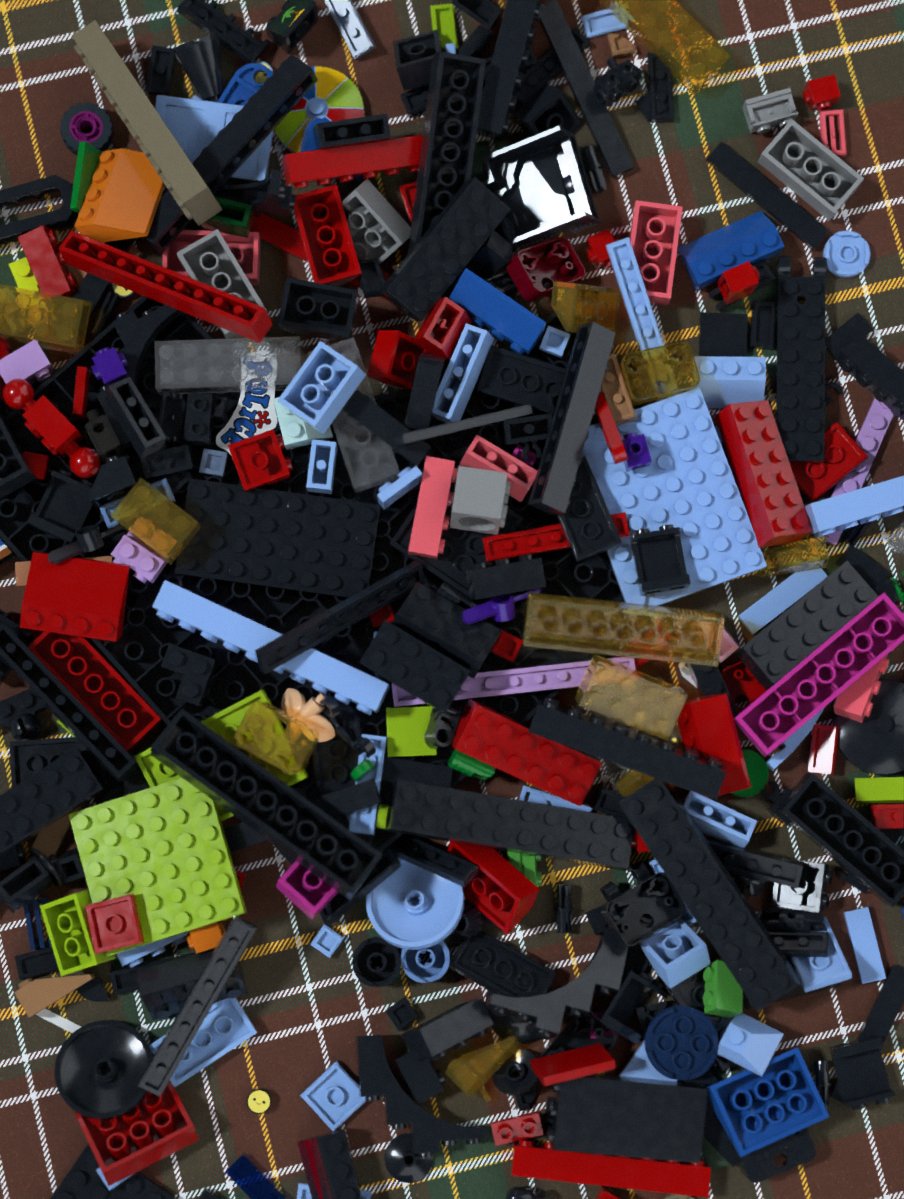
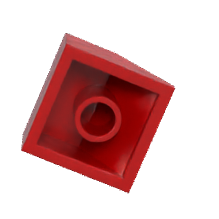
(394, 359)

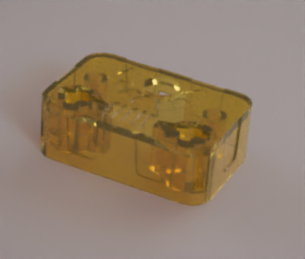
(659, 365)
(275, 748)

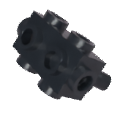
(616, 83)

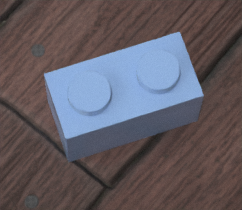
(321, 466)

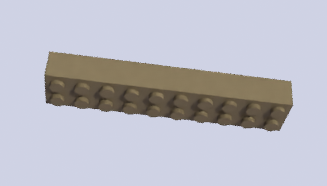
(145, 124)

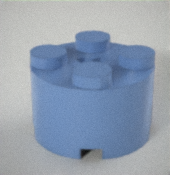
(428, 971)

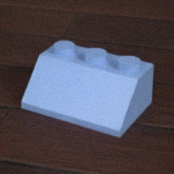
(731, 379)

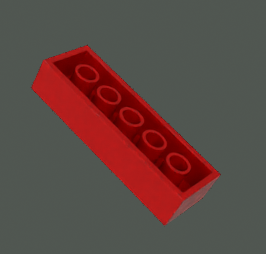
(763, 473)
(97, 687)
(527, 756)

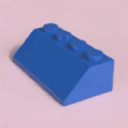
(728, 247)
(498, 313)

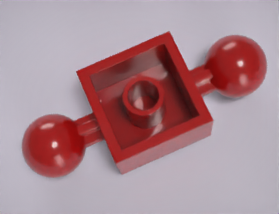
(47, 421)

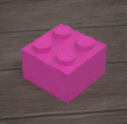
(305, 889)

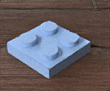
(392, 492)

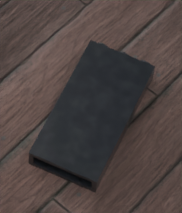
(629, 1117)

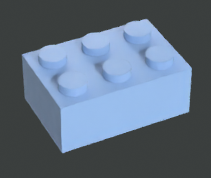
(321, 387)

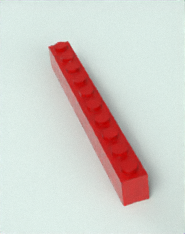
(166, 286)

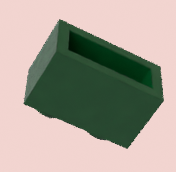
(234, 218)

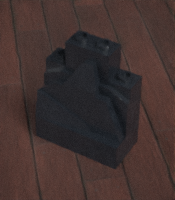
(542, 186)

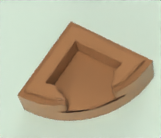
(620, 46)

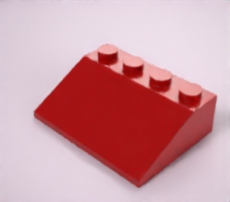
(75, 597)
(141, 1136)

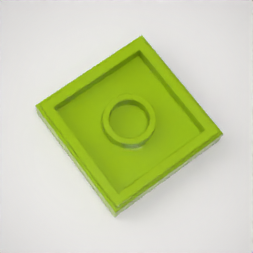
(407, 730)

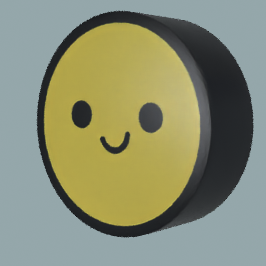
(259, 1101)

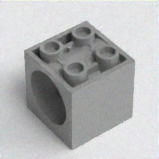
(480, 500)

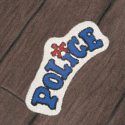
(251, 417)

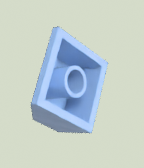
(675, 952)

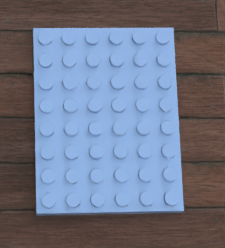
(683, 487)

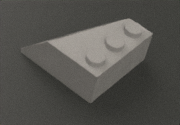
(373, 223)

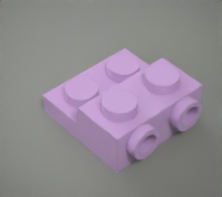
(139, 557)

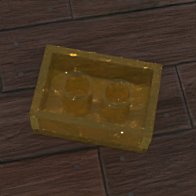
(155, 521)

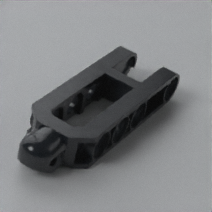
(36, 189)

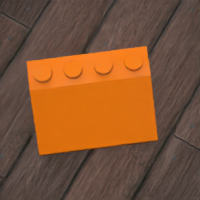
(120, 197)

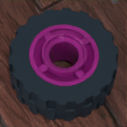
(86, 115)

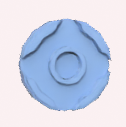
(846, 254)

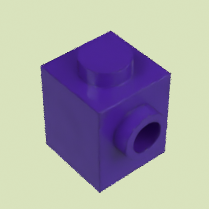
(109, 366)
(636, 459)

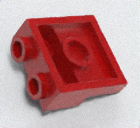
(260, 460)

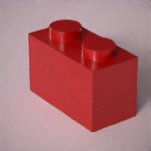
(738, 282)

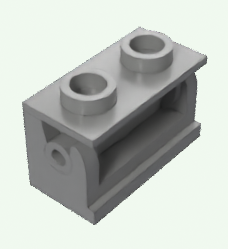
(769, 111)

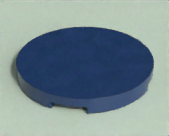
(681, 1042)

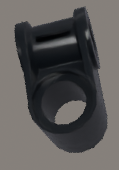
(444, 724)

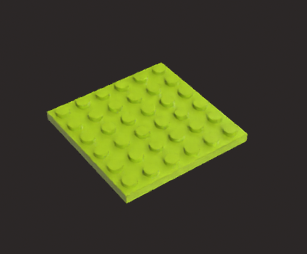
(166, 852)

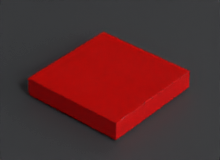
(114, 923)

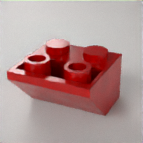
(442, 328)

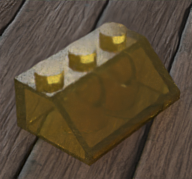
(584, 304)

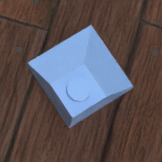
(749, 1043)

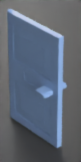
(201, 123)

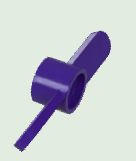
(499, 607)

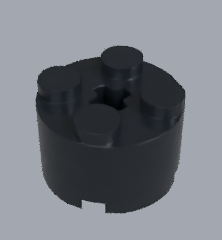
(363, 966)

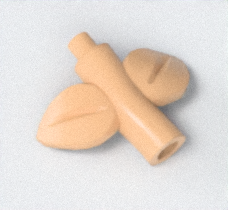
(295, 706)

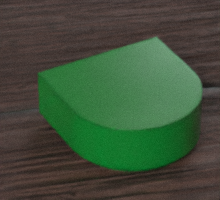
(362, 770)

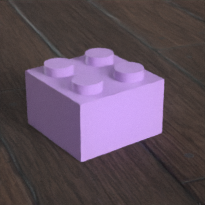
(27, 364)

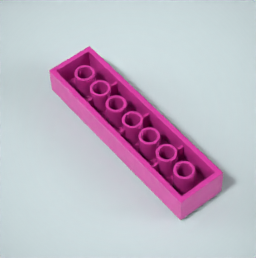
(823, 675)

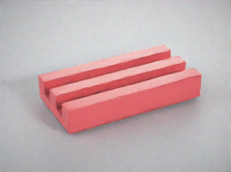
(823, 133)

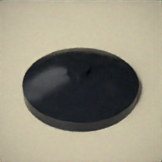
(879, 741)
(102, 1069)

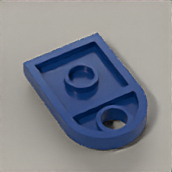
(243, 84)

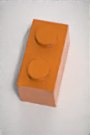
(206, 937)

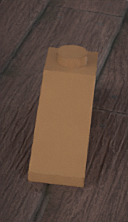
(43, 992)

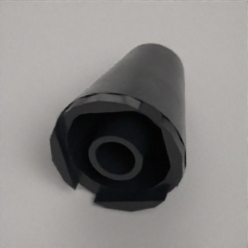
(203, 66)

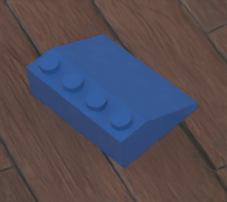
(767, 1107)

